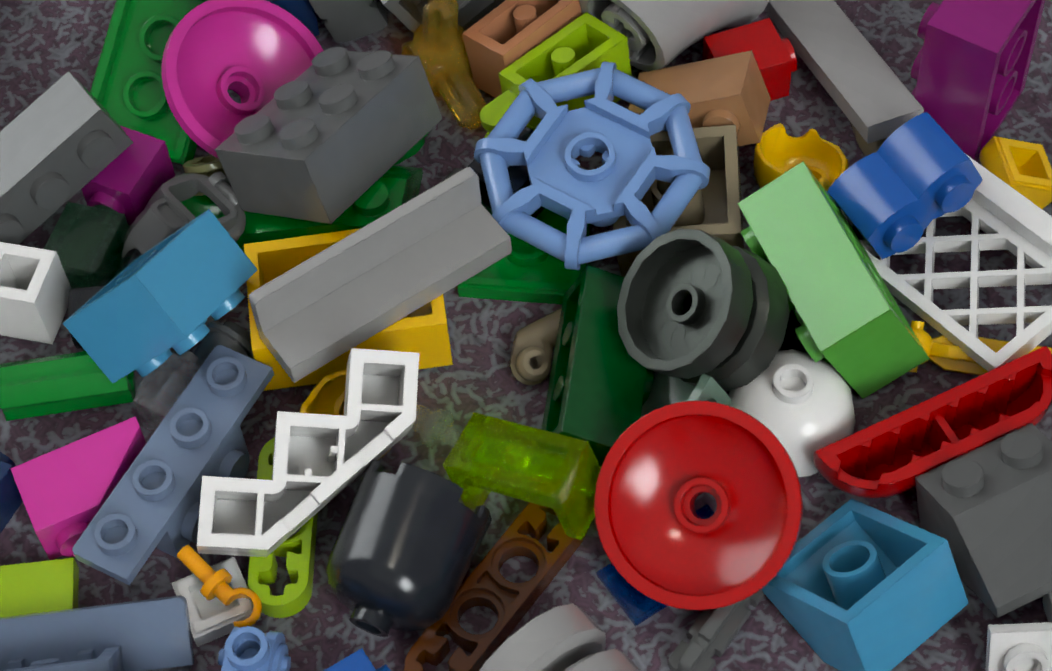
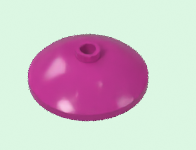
(235, 48)

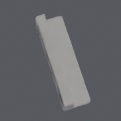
(378, 275)

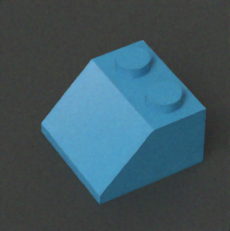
(867, 588)

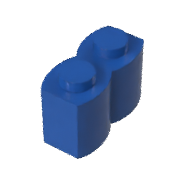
(905, 185)

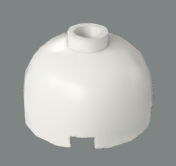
(801, 404)

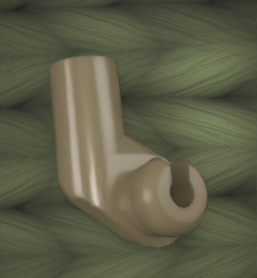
(534, 349)

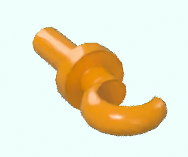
(217, 584)

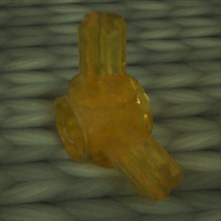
(446, 61)

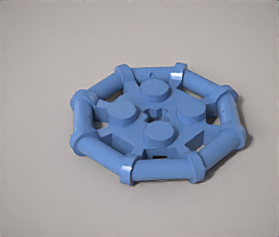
(596, 194)

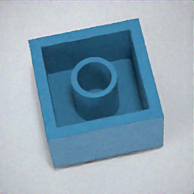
(163, 299)

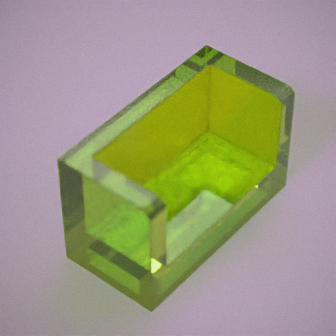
(526, 466)

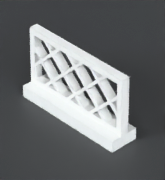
(1009, 224)

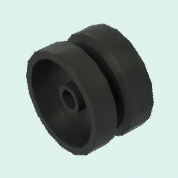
(702, 309)

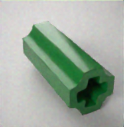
(59, 386)

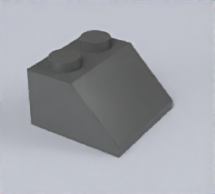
(996, 517)

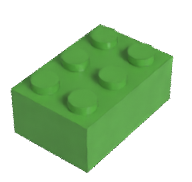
(830, 282)

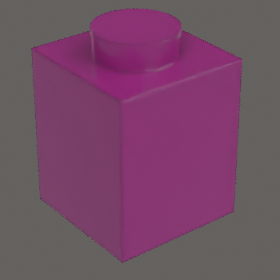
(132, 176)

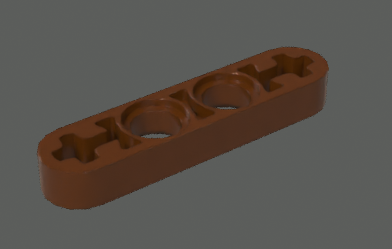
(492, 590)

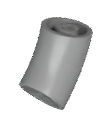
(666, 28)

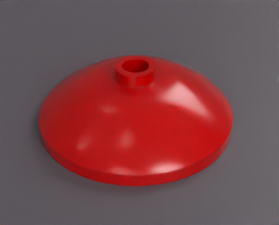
(650, 495)

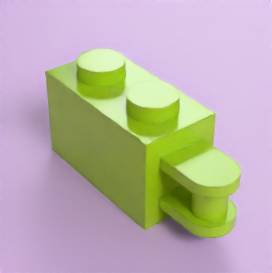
(571, 50)

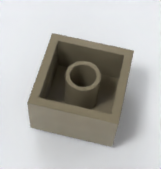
(711, 208)

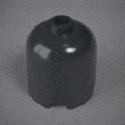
(403, 549)

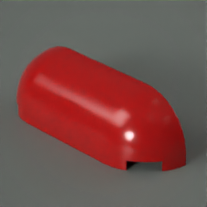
(914, 441)

